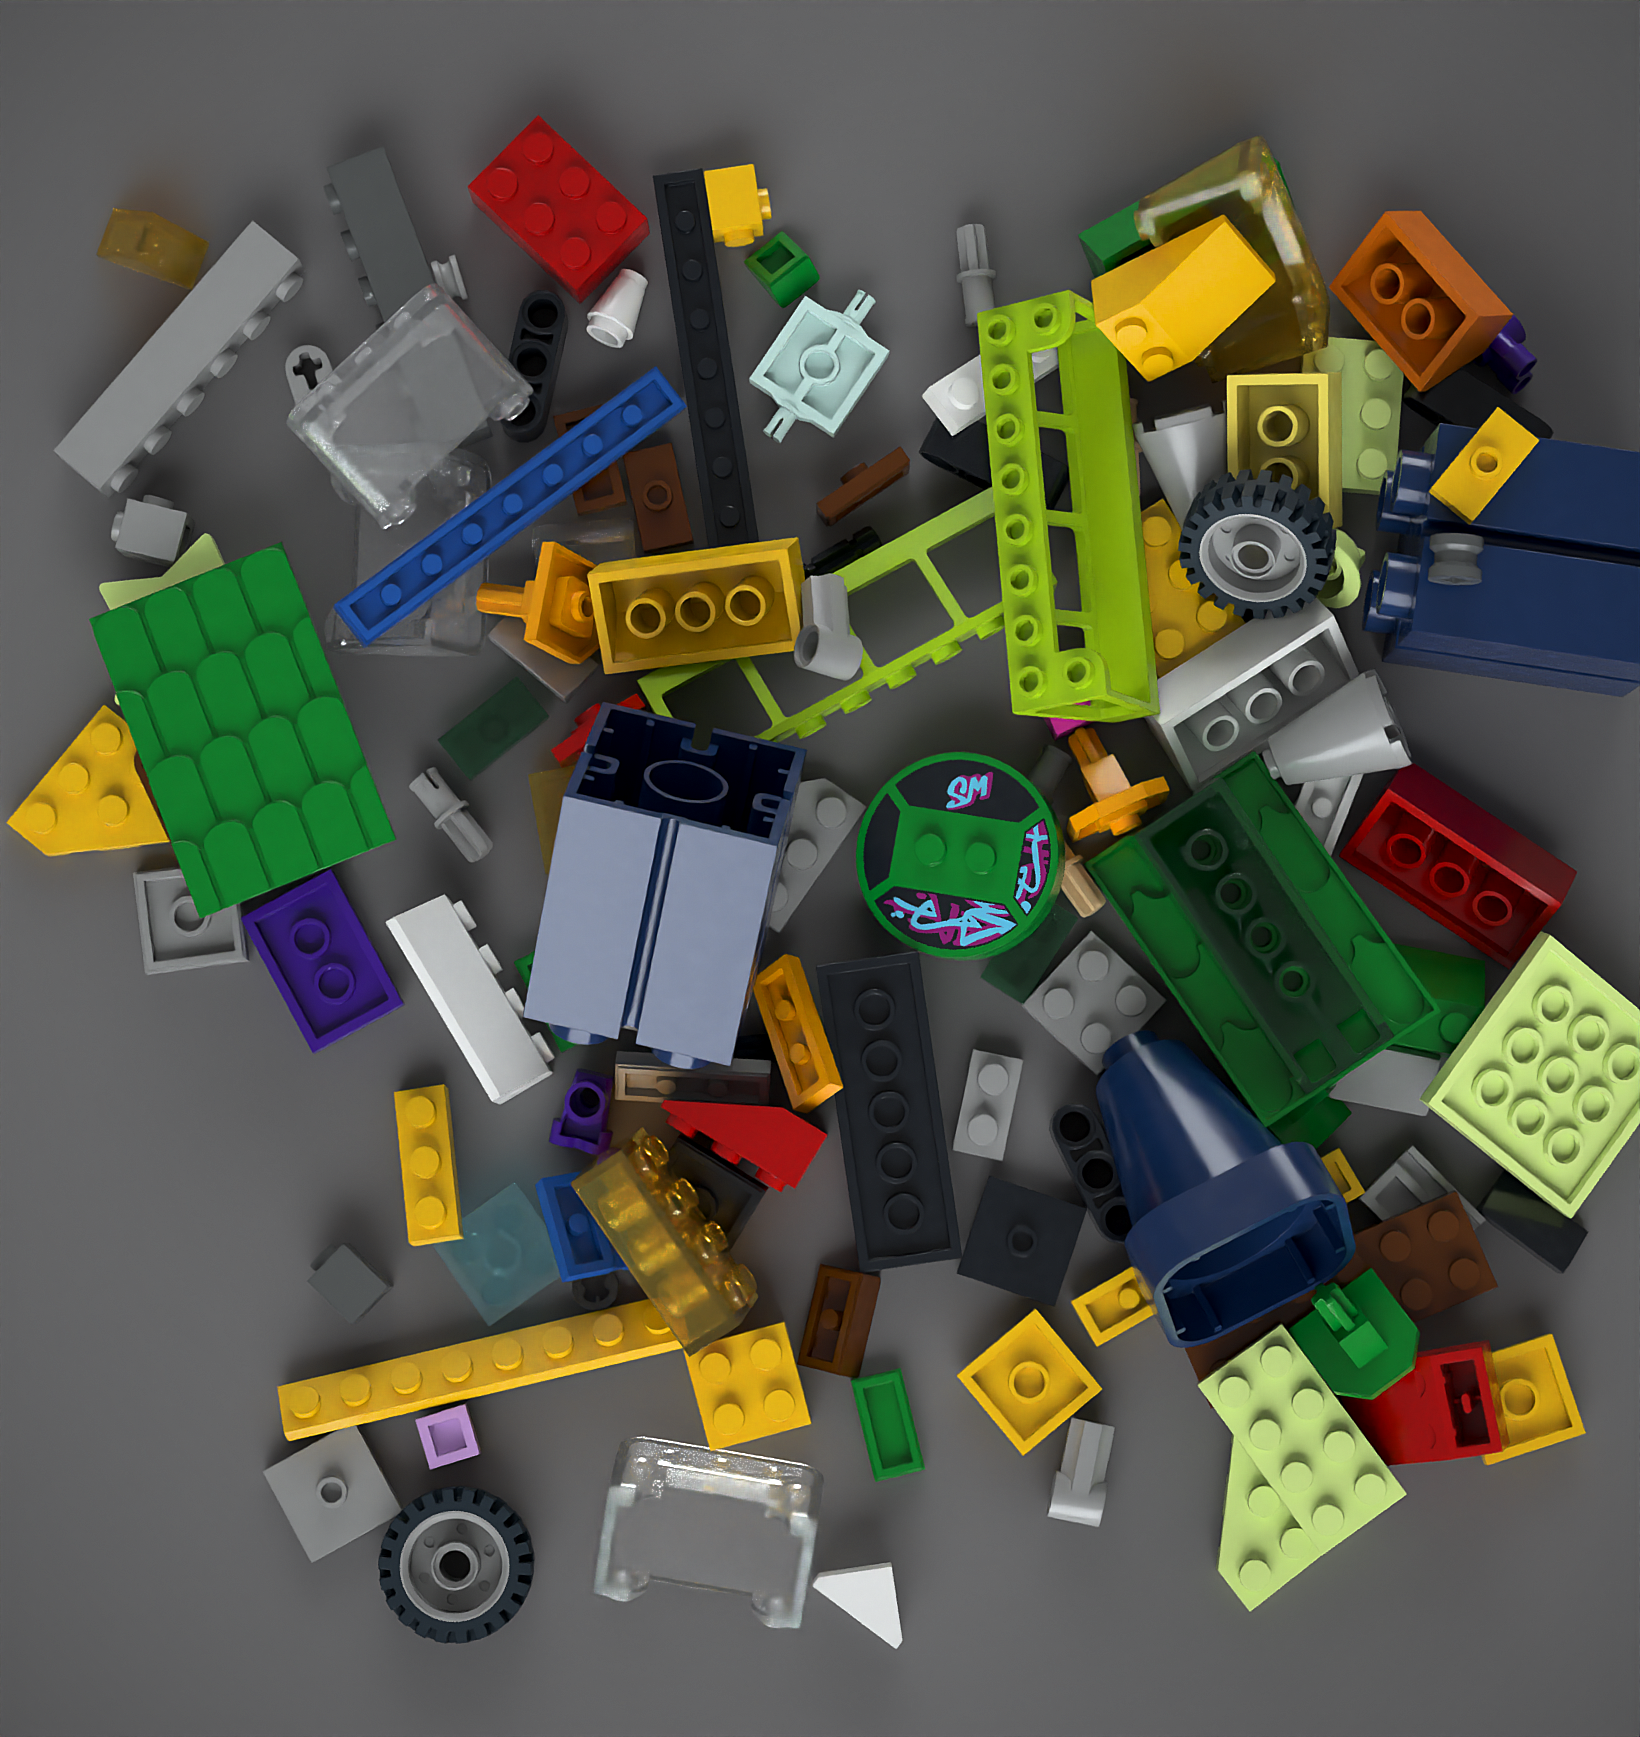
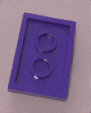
(322, 961)

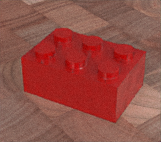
(559, 209)

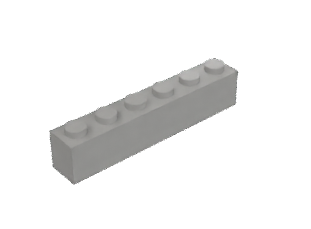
(181, 361)

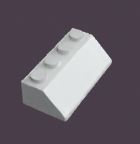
(1248, 689)
(470, 997)

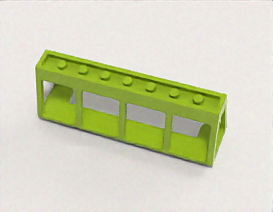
(857, 575)
(1119, 657)

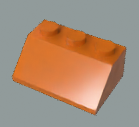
(1419, 298)

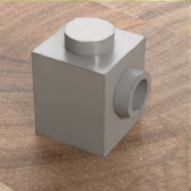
(152, 531)

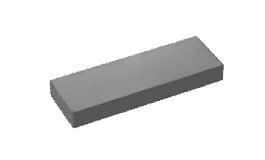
(650, 1080)

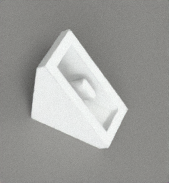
(867, 1596)

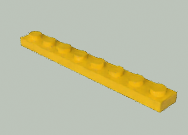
(473, 1369)

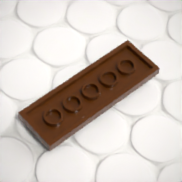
(1420, 1255)

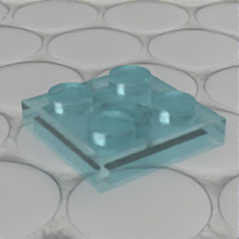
(502, 1254)

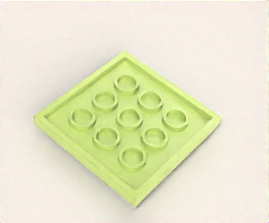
(1547, 1076)

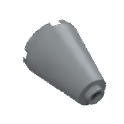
(1185, 452)
(1340, 736)

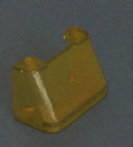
(1249, 191)

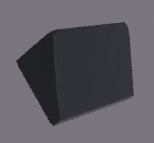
(1532, 1222)

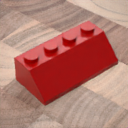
(1458, 864)

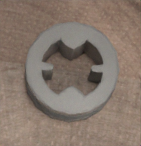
(450, 277)

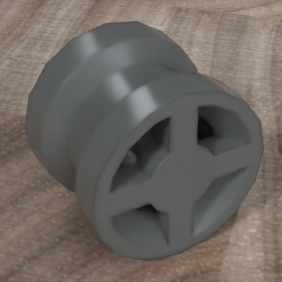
(1455, 559)

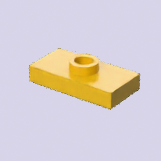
(1483, 465)

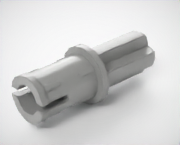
(975, 271)
(451, 815)

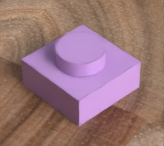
(448, 1436)

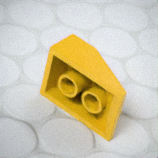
(1179, 296)

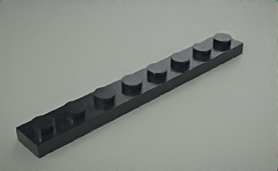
(705, 358)

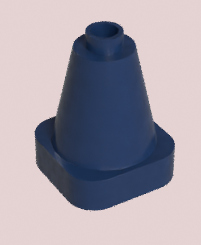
(1213, 1198)

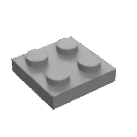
(1093, 1001)

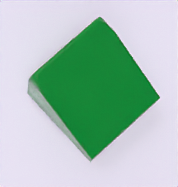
(783, 269)

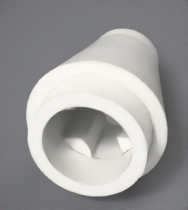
(618, 309)

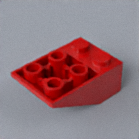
(763, 1135)
(1437, 1410)

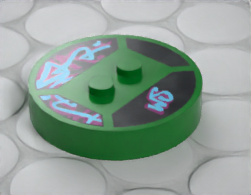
(960, 856)

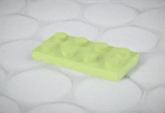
(1301, 1438)

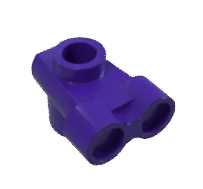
(1509, 357)
(583, 1124)

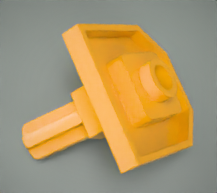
(553, 606)
(1113, 799)

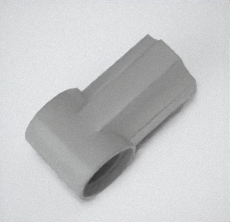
(825, 639)
(1079, 1486)

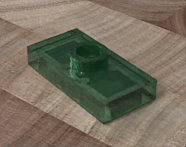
(493, 728)

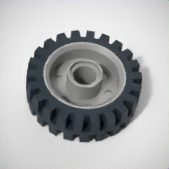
(1257, 544)
(415, 1573)

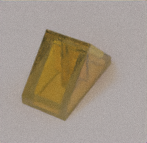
(153, 246)

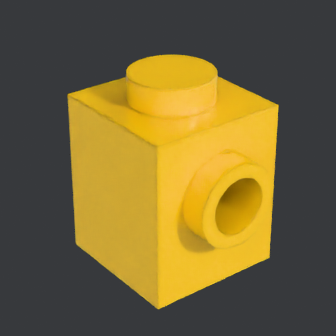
(736, 205)

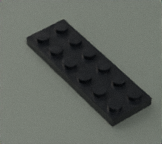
(889, 1111)

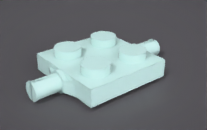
(819, 366)

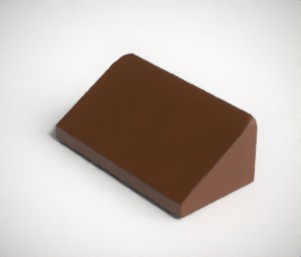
(839, 1321)

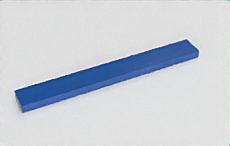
(509, 507)

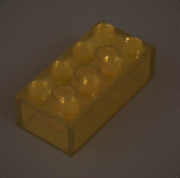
(667, 1240)

